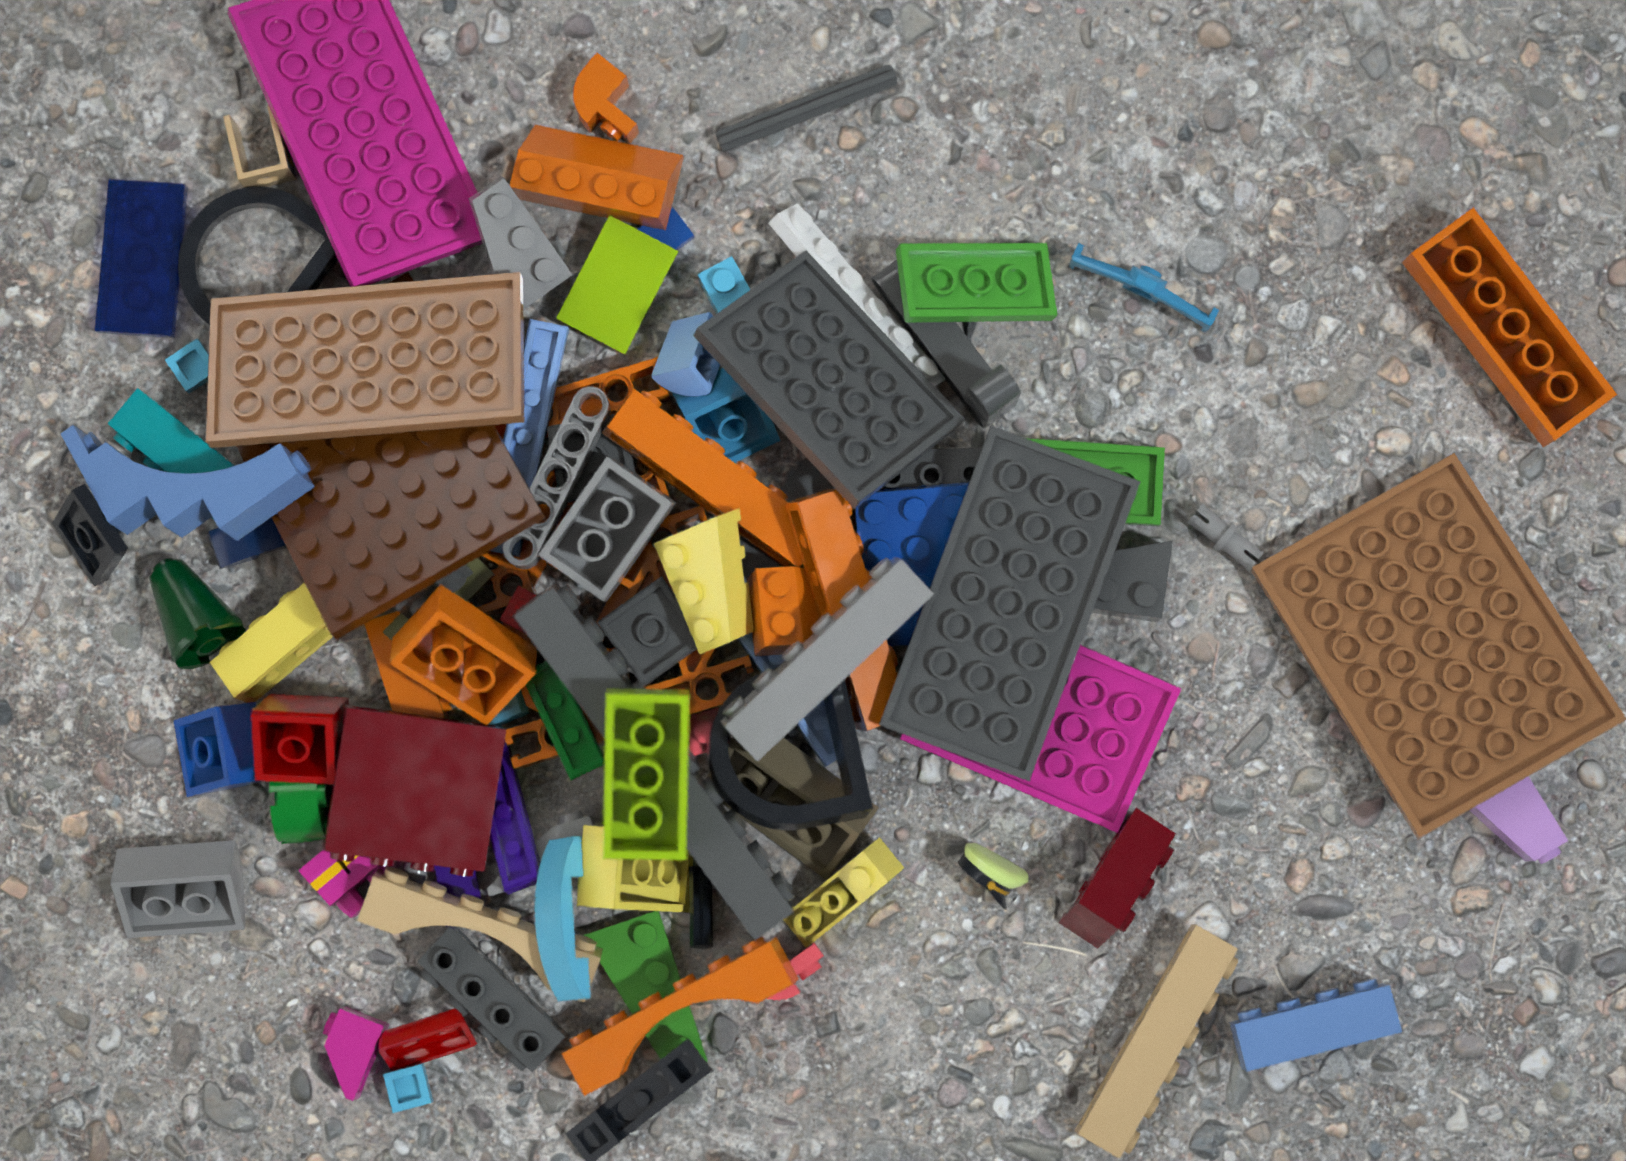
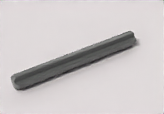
(806, 108)

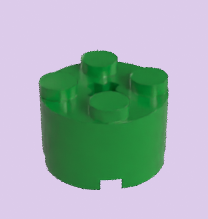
(300, 811)

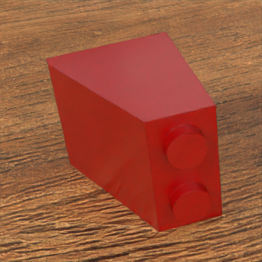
(297, 738)

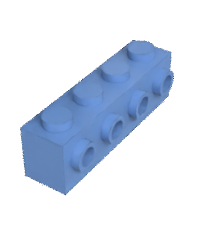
(1315, 1026)

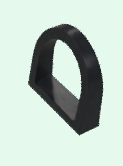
(234, 202)
(852, 806)

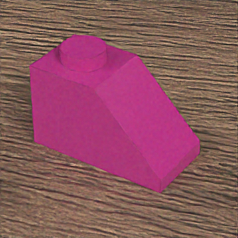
(352, 1047)

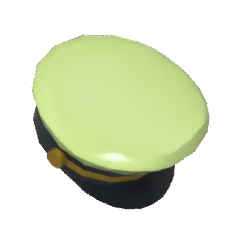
(992, 871)

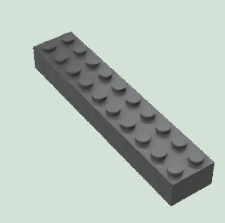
(713, 833)

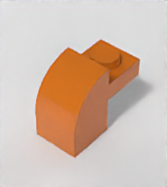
(594, 97)

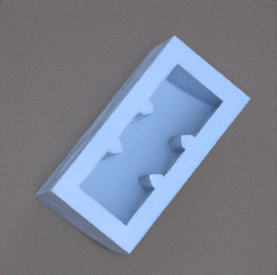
(683, 362)

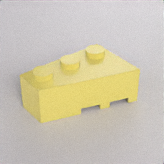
(709, 580)

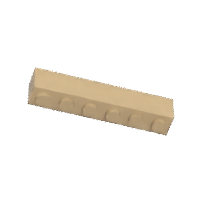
(1156, 1041)

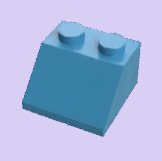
(729, 418)

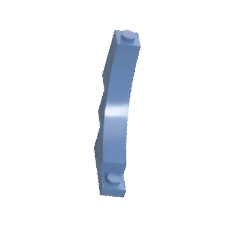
(234, 496)

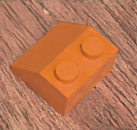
(780, 609)

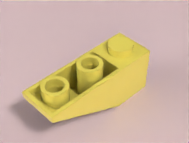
(843, 892)

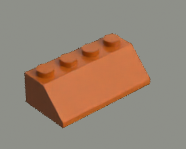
(596, 176)

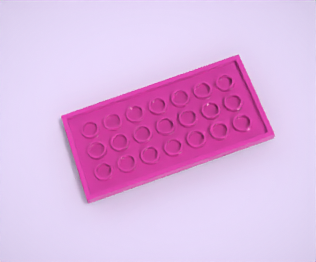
(361, 131)

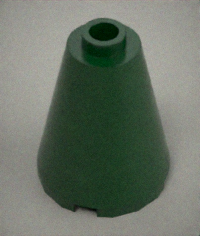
(191, 614)

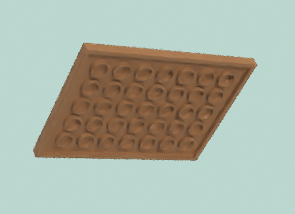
(1437, 645)

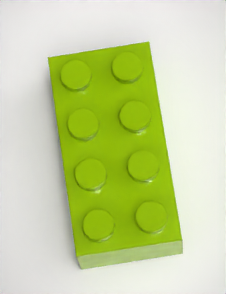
(646, 774)

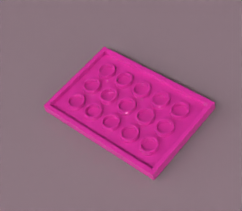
(1095, 742)

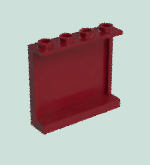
(414, 790)

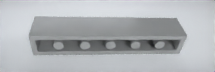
(826, 657)

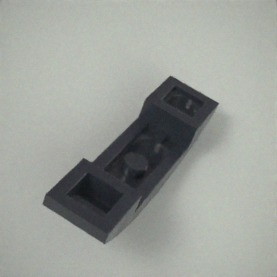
(639, 1101)

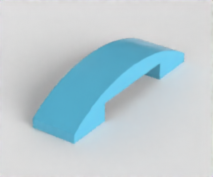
(555, 921)

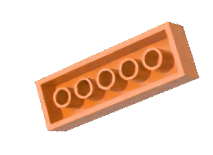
(1508, 327)

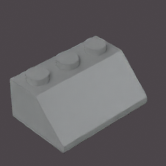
(179, 889)

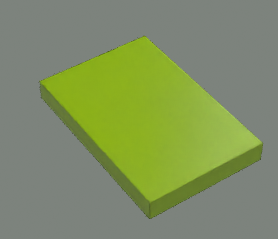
(617, 285)

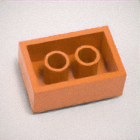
(463, 655)

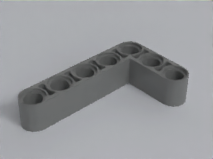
(982, 390)

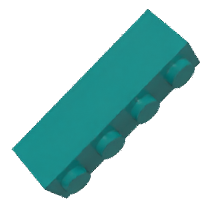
(163, 438)

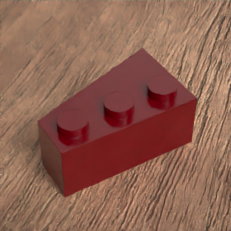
(1120, 879)

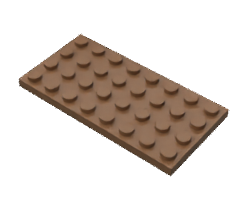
(366, 360)

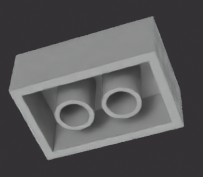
(607, 528)

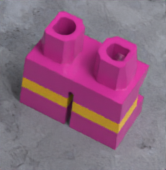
(337, 883)

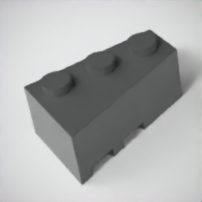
(1136, 583)

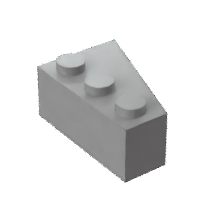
(516, 241)

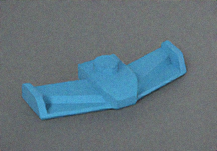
(1146, 283)

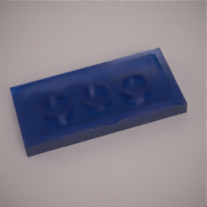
(141, 258)

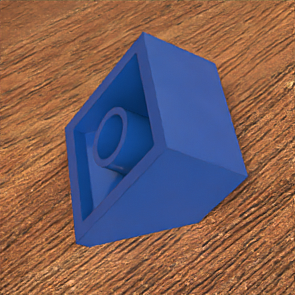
(216, 749)

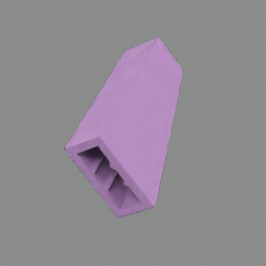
(1523, 822)

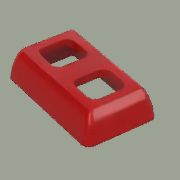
(425, 1040)

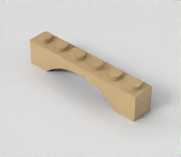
(402, 904)

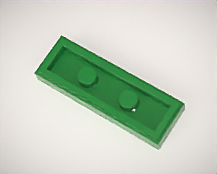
(565, 723)

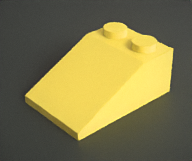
(631, 882)

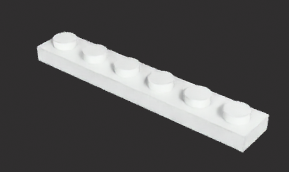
(802, 234)

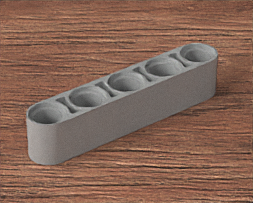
(560, 458)

